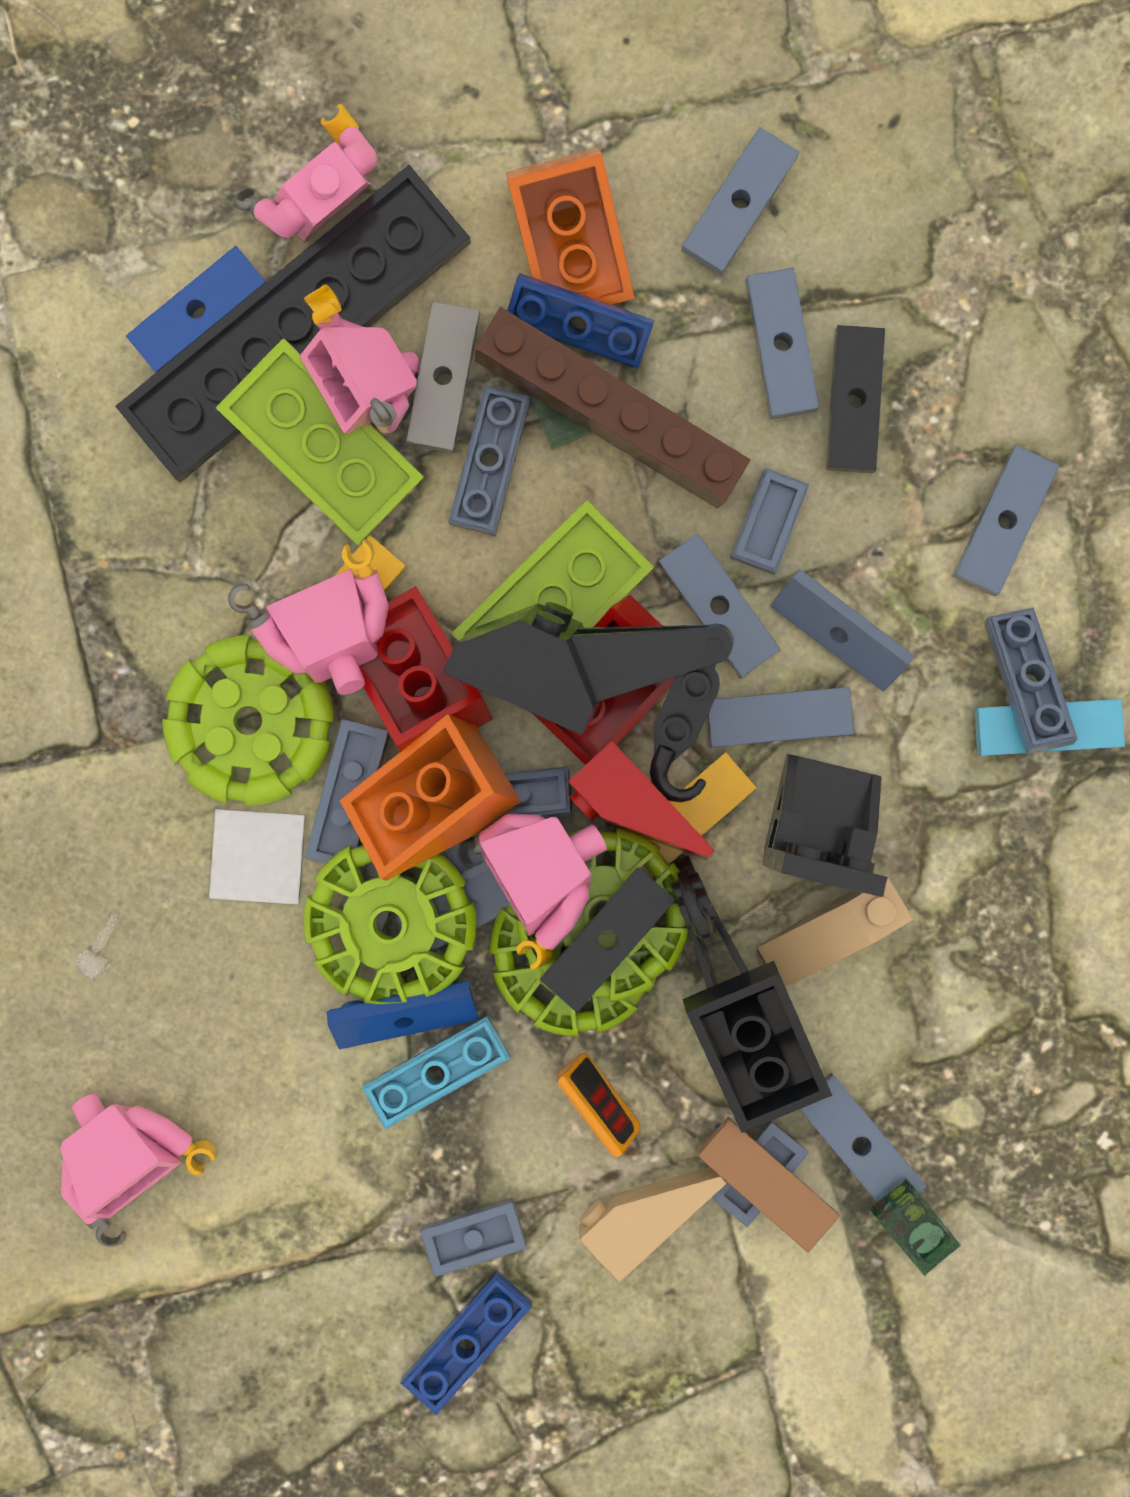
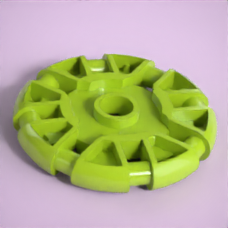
(225, 740)
(663, 941)
(389, 954)
(556, 1016)

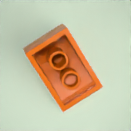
(572, 226)
(429, 797)

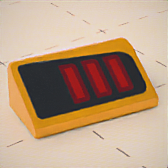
(598, 1104)

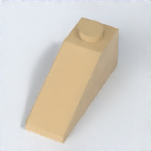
(835, 932)
(641, 1219)

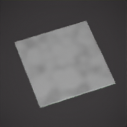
(256, 856)

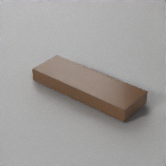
(768, 1184)

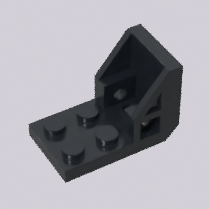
(826, 825)

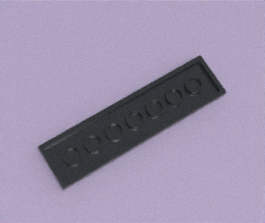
(368, 263)

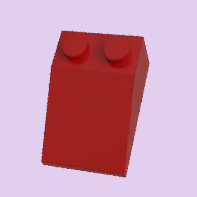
(408, 674)
(620, 713)
(626, 799)

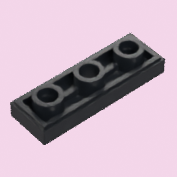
(855, 372)
(585, 962)

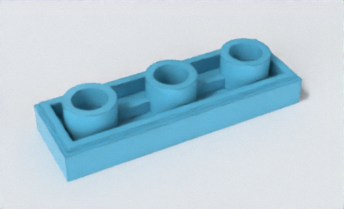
(1095, 723)
(461, 1057)

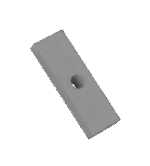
(450, 351)

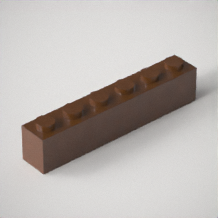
(610, 408)

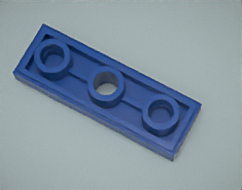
(215, 289)
(608, 329)
(367, 1023)
(482, 1321)

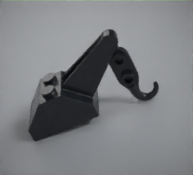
(565, 671)
(746, 1023)

